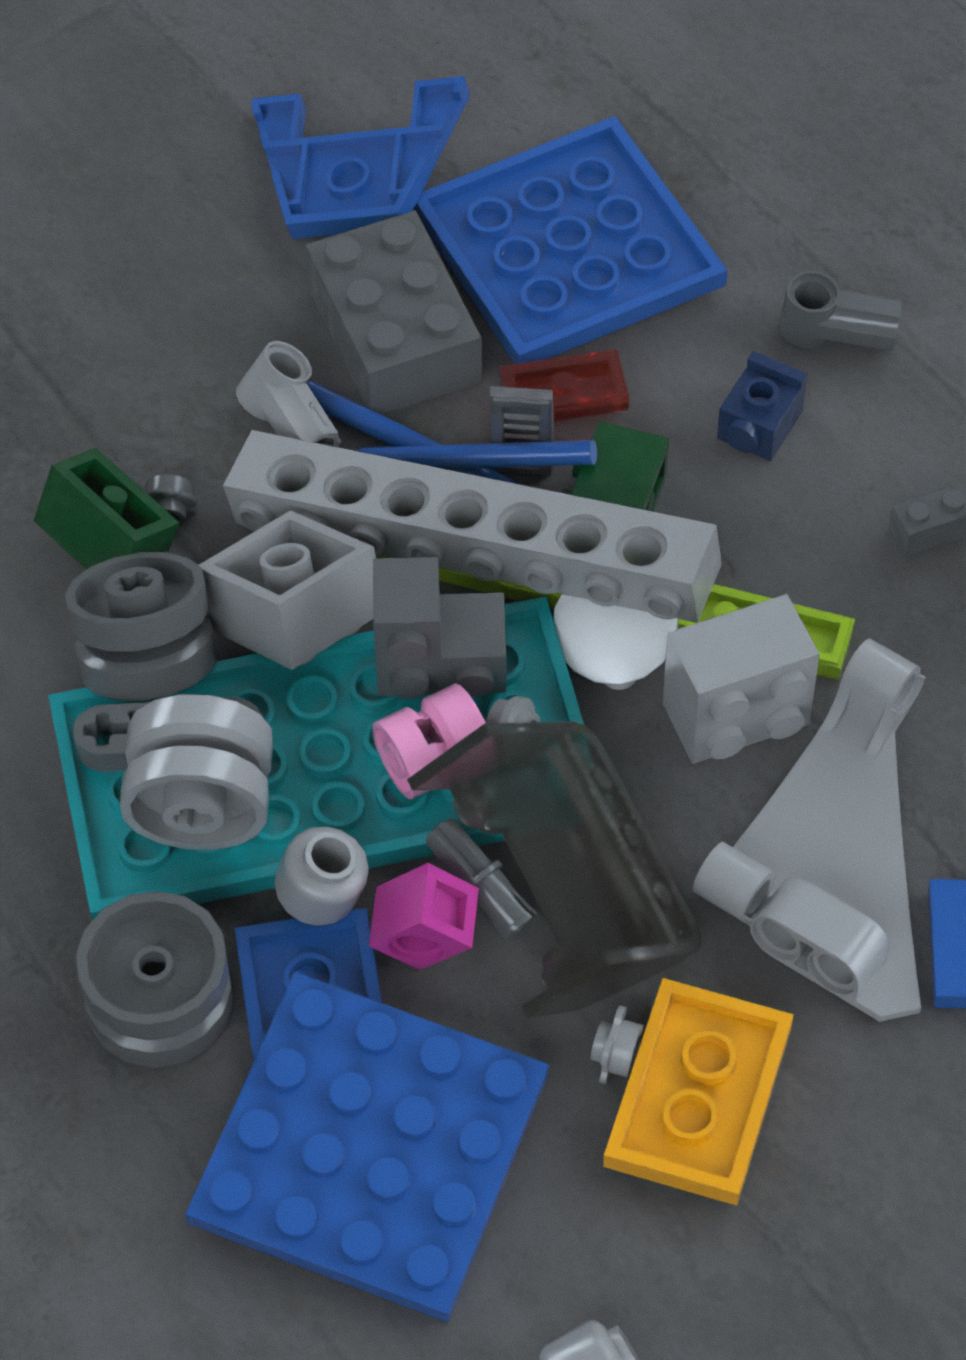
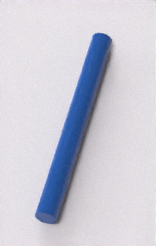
(381, 426)
(494, 454)

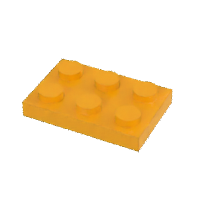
(698, 1091)

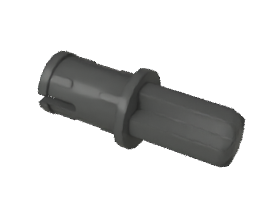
(466, 861)

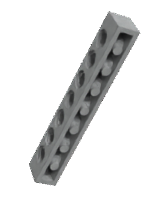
(482, 525)

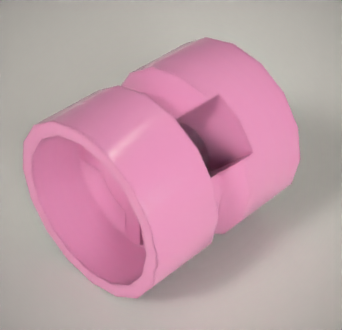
(402, 736)

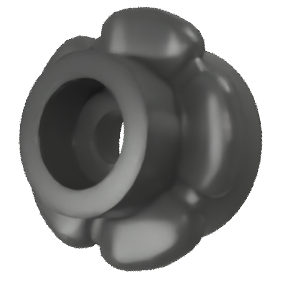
(174, 495)

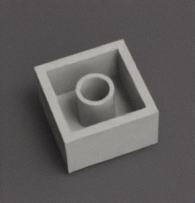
(290, 589)
(740, 679)

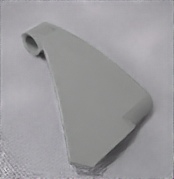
(826, 852)

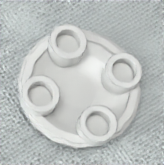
(610, 642)

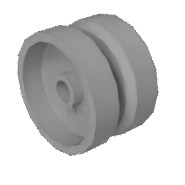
(197, 772)

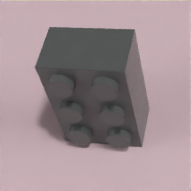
(394, 313)

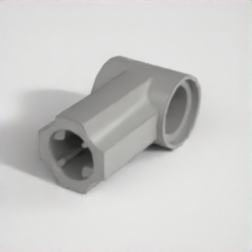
(279, 394)

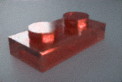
(580, 383)

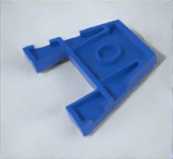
(355, 177)

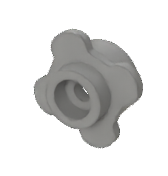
(616, 1045)

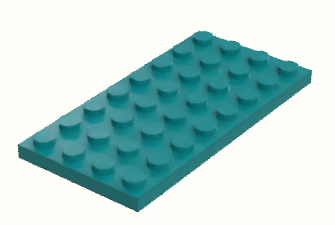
(320, 766)

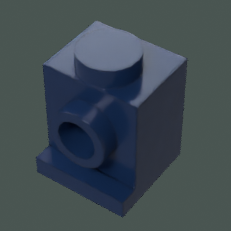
(762, 406)

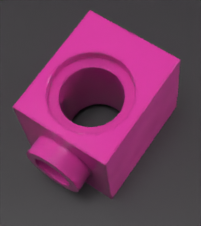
(424, 916)

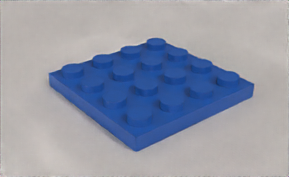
(569, 242)
(369, 1146)

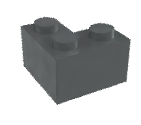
(434, 637)

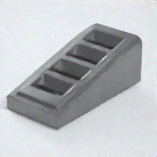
(521, 417)

